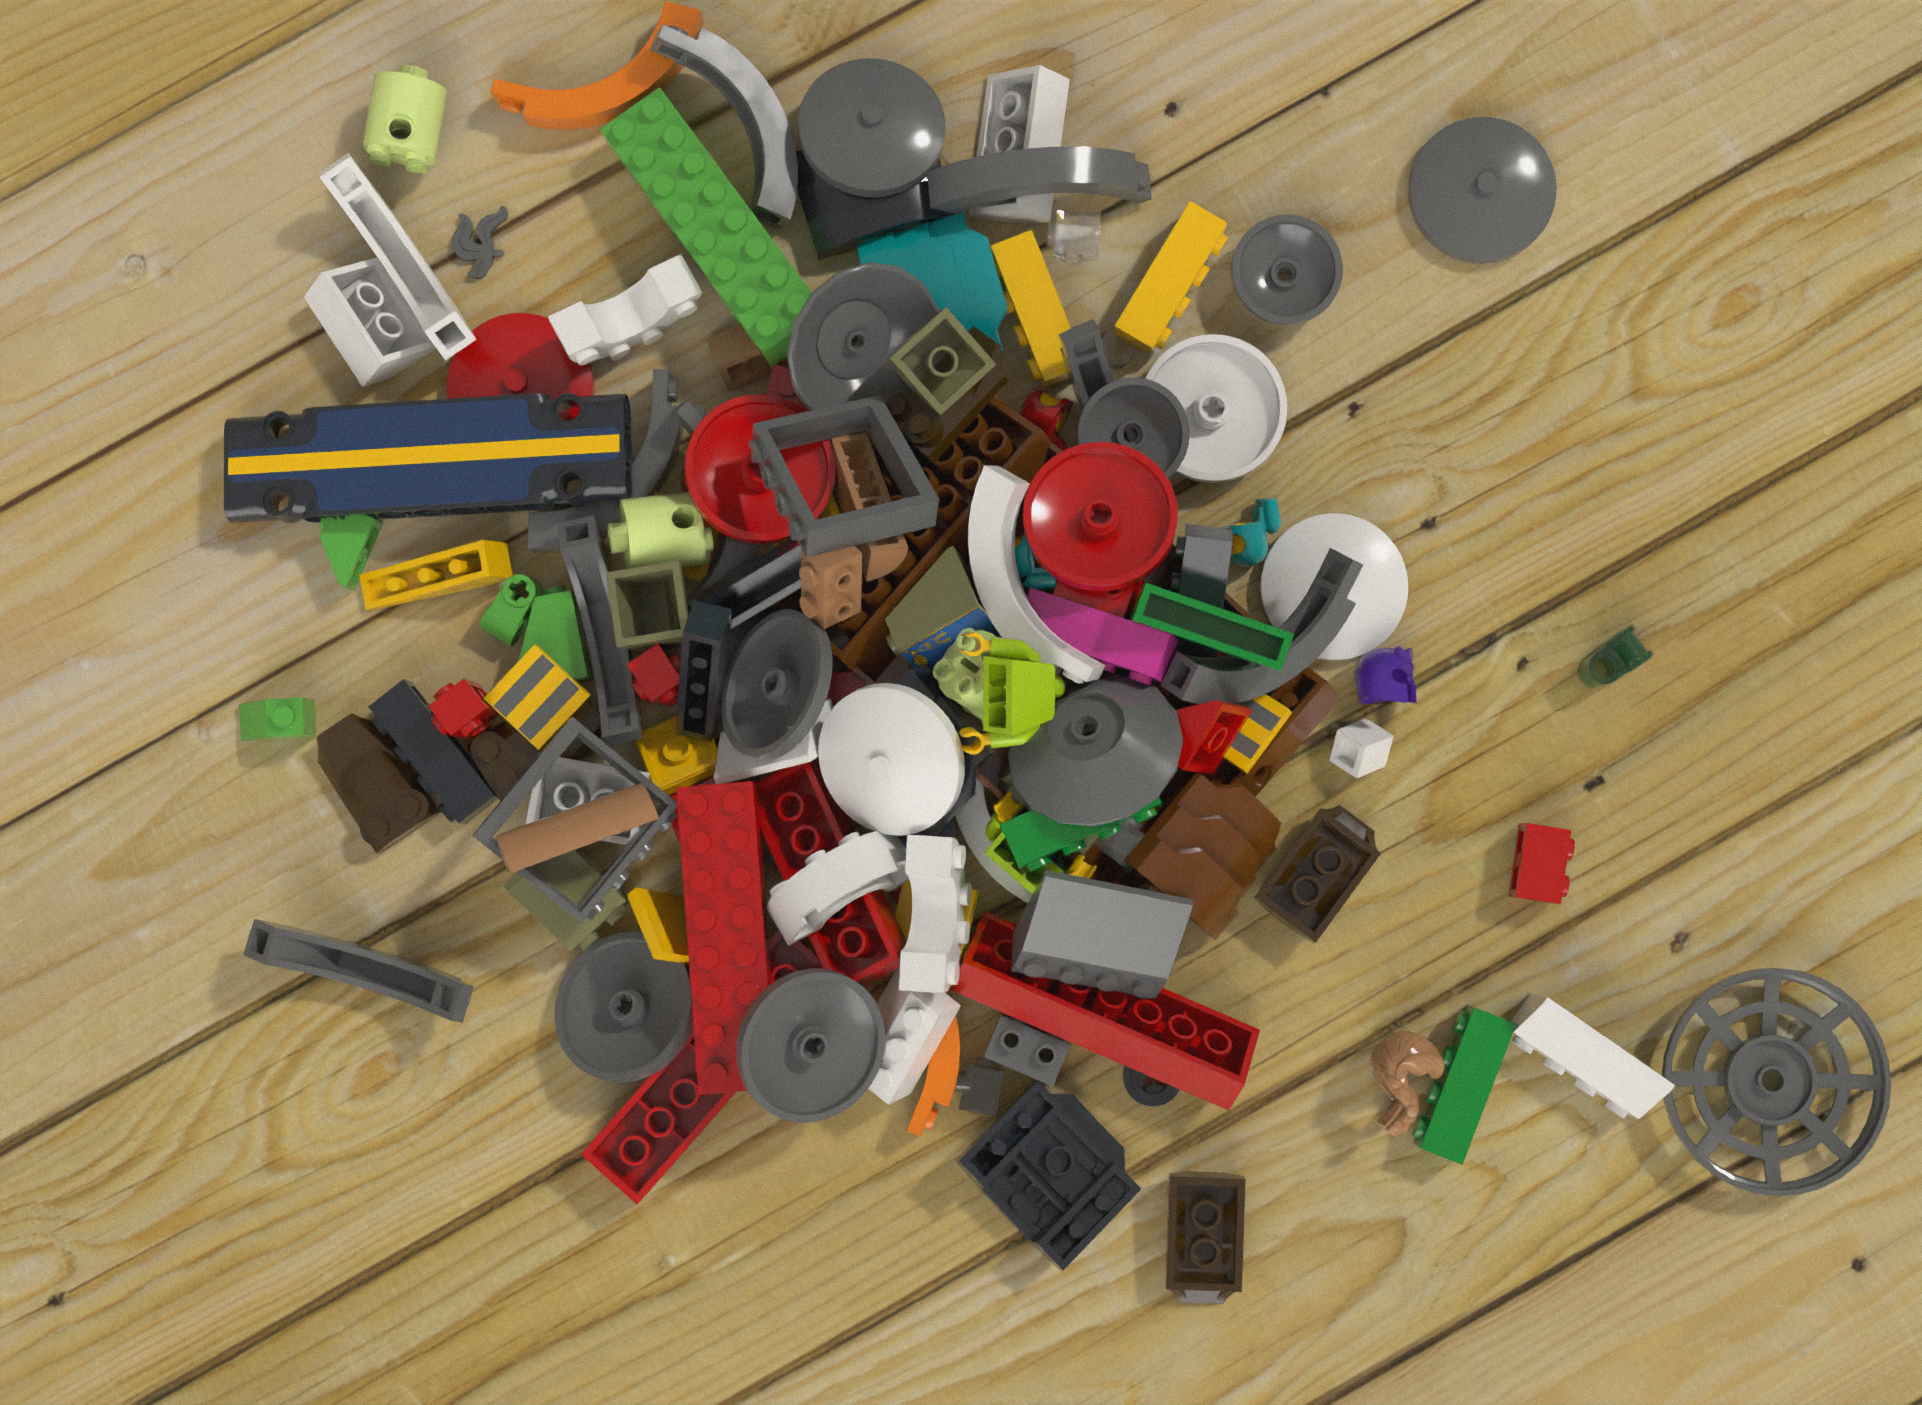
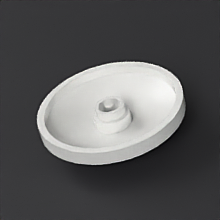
(1230, 402)
(1378, 590)
(891, 759)

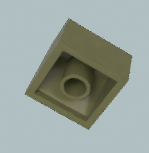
(940, 361)

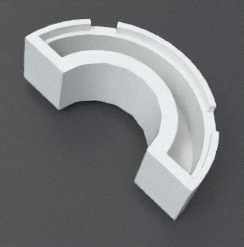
(630, 317)
(835, 880)
(938, 912)

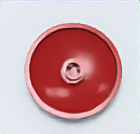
(517, 357)
(730, 486)
(1100, 516)

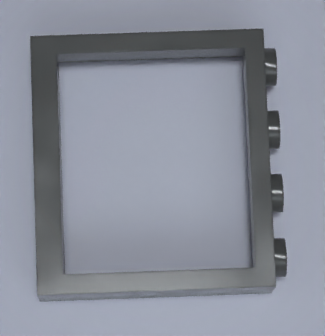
(856, 527)
(636, 848)

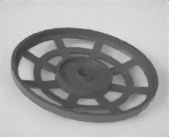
(1796, 1084)

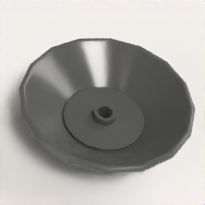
(869, 301)
(1105, 773)

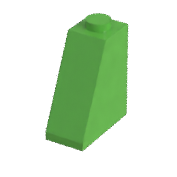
(558, 629)

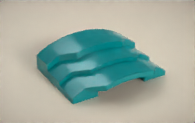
(953, 266)

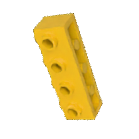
(1170, 278)
(1034, 304)

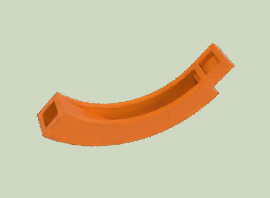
(604, 99)
(939, 1081)

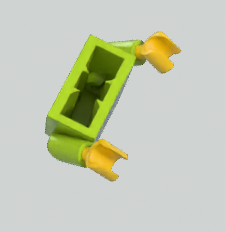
(1016, 693)
(1001, 853)

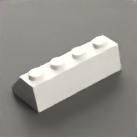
(1021, 112)
(1588, 1057)

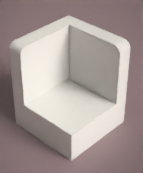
(1361, 748)

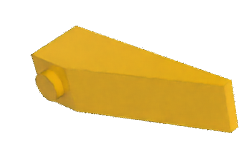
(437, 574)

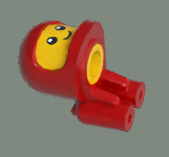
(1047, 414)

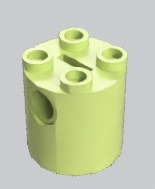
(406, 106)
(660, 531)
(962, 675)

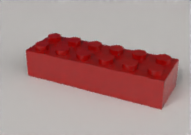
(802, 819)

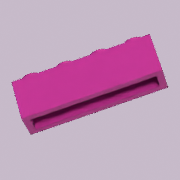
(1107, 637)

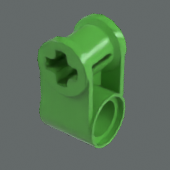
(509, 612)

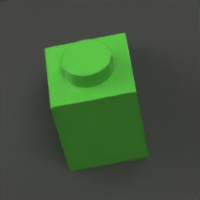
(349, 545)
(277, 719)

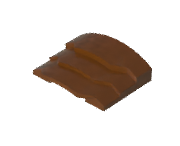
(1208, 849)

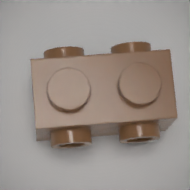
(831, 585)

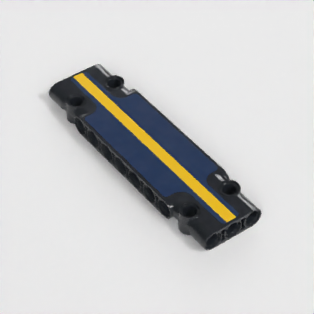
(428, 458)

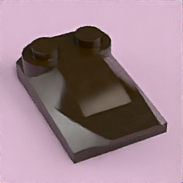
(933, 433)
(506, 754)
(374, 782)
(1319, 872)
(1205, 1236)

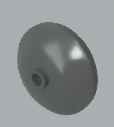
(1291, 246)
(1148, 410)

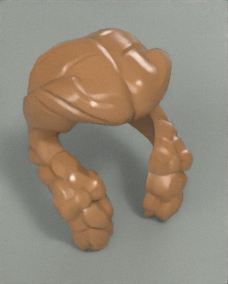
(1391, 1062)

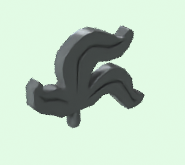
(471, 251)

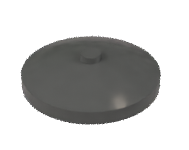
(871, 127)
(1482, 190)
(776, 684)
(623, 1010)
(810, 1045)

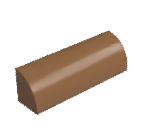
(739, 358)
(860, 486)
(576, 827)

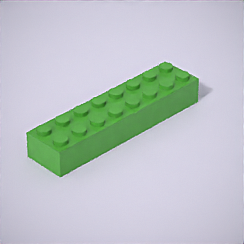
(710, 221)

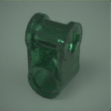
(1618, 654)

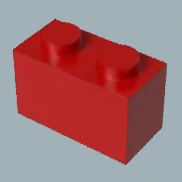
(1541, 863)

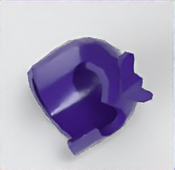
(1386, 676)

